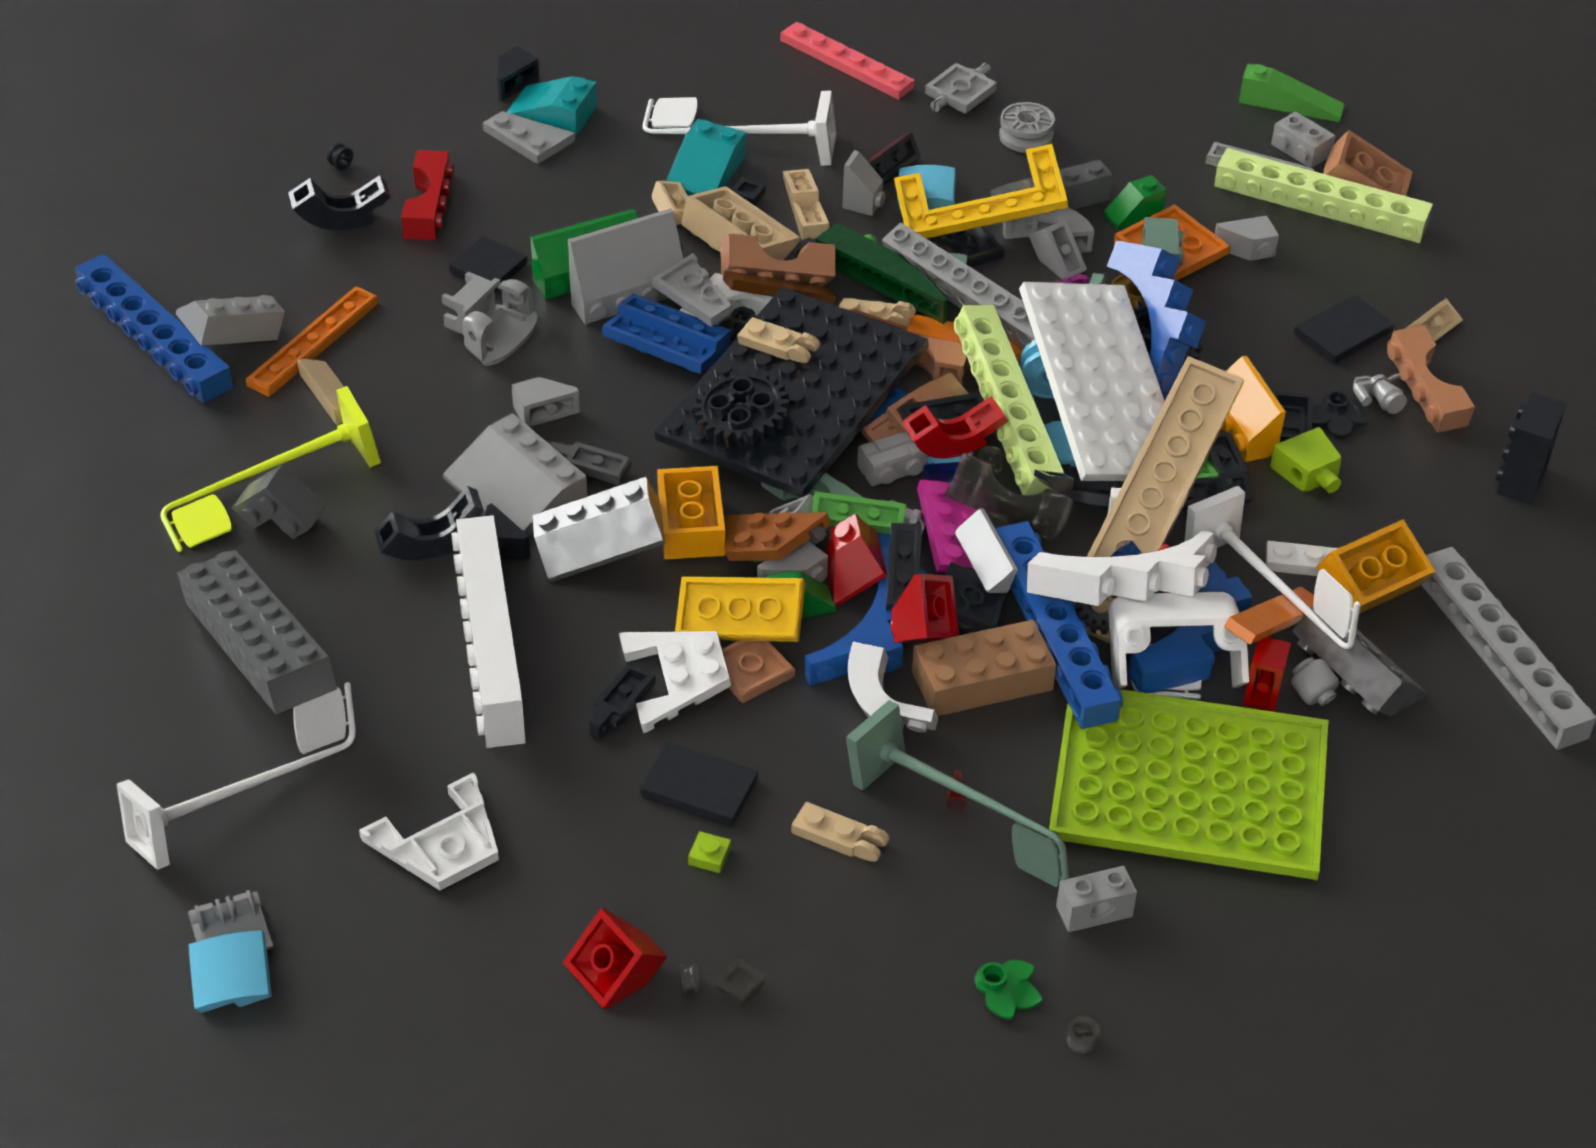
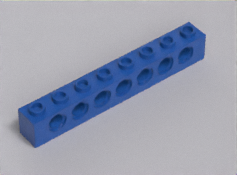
(153, 328)
(1078, 666)

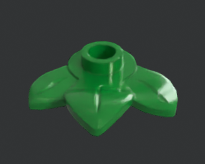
(1010, 988)

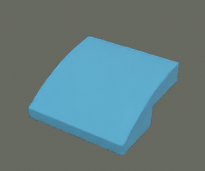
(938, 183)
(229, 970)

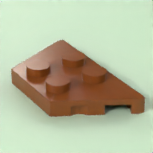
(769, 535)

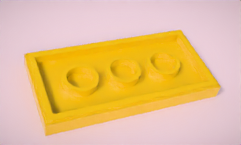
(742, 607)

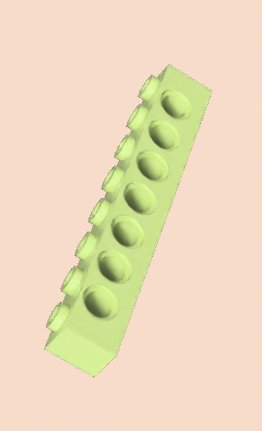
(1323, 195)
(1000, 376)

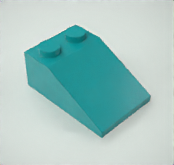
(558, 103)
(708, 157)

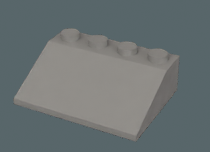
(619, 262)
(517, 472)

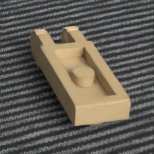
(897, 313)
(778, 340)
(839, 832)

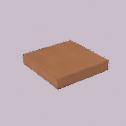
(755, 668)

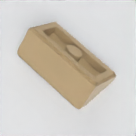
(670, 195)

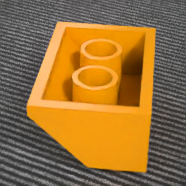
(1256, 414)

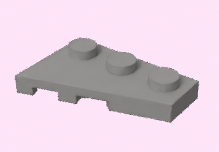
(528, 137)
(692, 289)

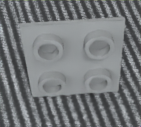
(229, 917)

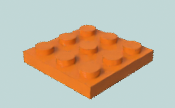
(1199, 243)

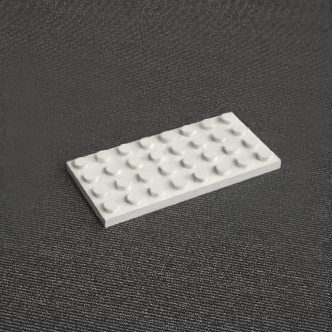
(1095, 372)

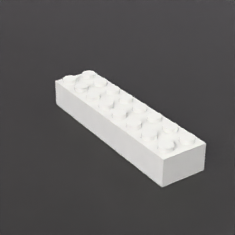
(489, 631)

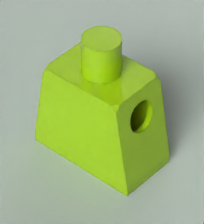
(1308, 461)

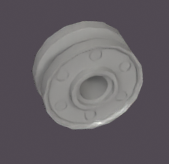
(1026, 126)

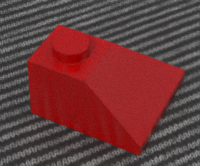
(853, 559)
(925, 610)
(613, 959)

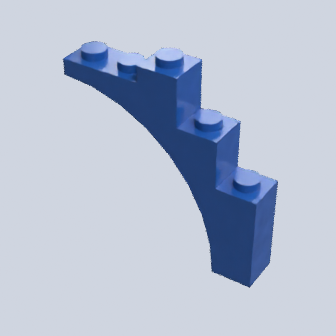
(1166, 299)
(872, 630)
(1189, 650)

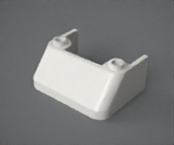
(1132, 620)

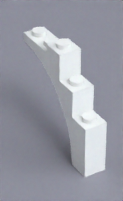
(1136, 577)

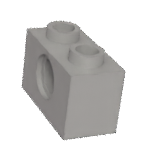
(1096, 898)

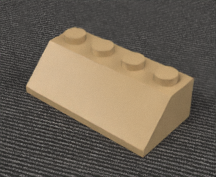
(723, 212)

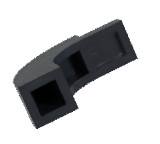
(338, 211)
(428, 537)

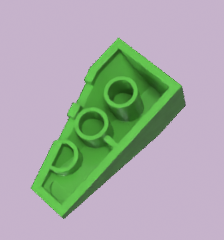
(1280, 92)

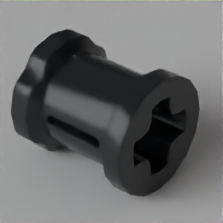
(739, 323)

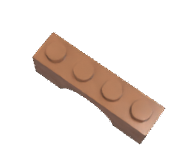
(744, 255)
(944, 358)
(1444, 404)

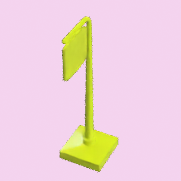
(208, 517)

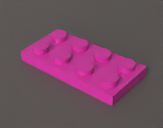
(941, 520)

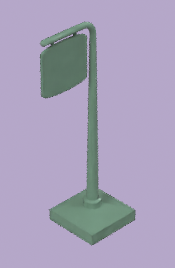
(880, 744)

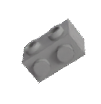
(1302, 139)

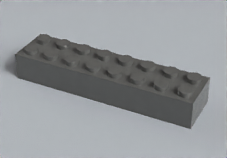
(257, 631)

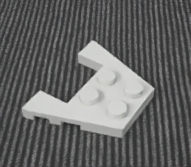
(690, 665)
(445, 849)

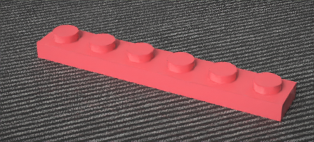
(847, 60)

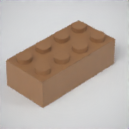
(983, 667)

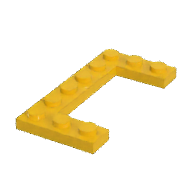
(1044, 197)

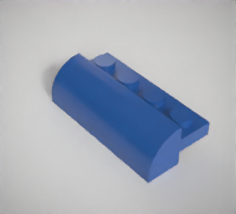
(667, 333)

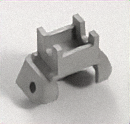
(491, 329)

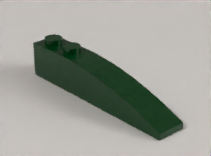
(884, 271)

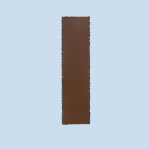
(770, 286)

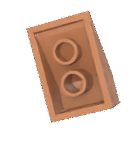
(1364, 164)

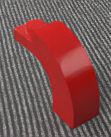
(954, 436)

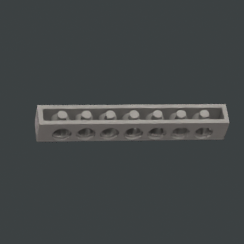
(960, 282)
(1508, 650)

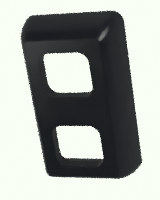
(1297, 403)

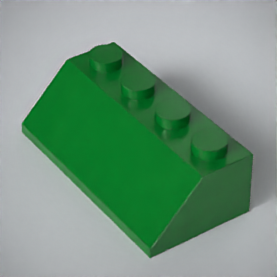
(551, 253)

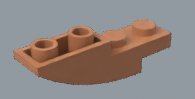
(890, 422)

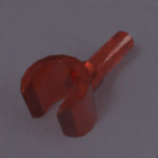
(952, 794)

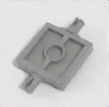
(960, 87)

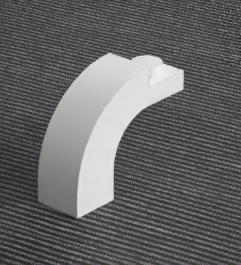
(866, 676)

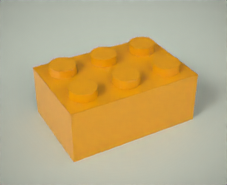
(691, 512)
(1379, 565)

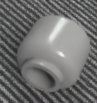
(1315, 681)

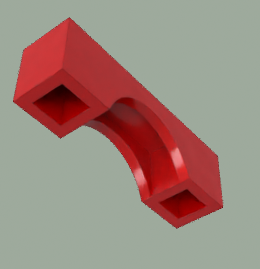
(424, 214)

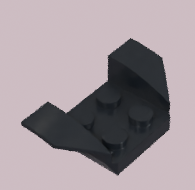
(974, 605)

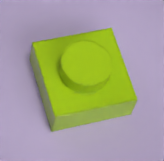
(709, 852)

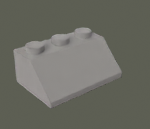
(232, 319)

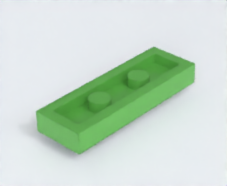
(874, 512)

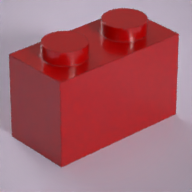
(1266, 674)

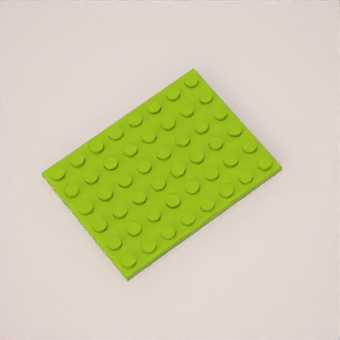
(1196, 784)

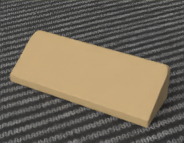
(1438, 319)
(323, 385)

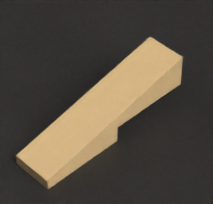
(805, 203)

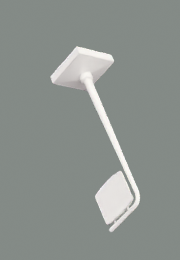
(681, 112)
(1332, 602)
(315, 726)

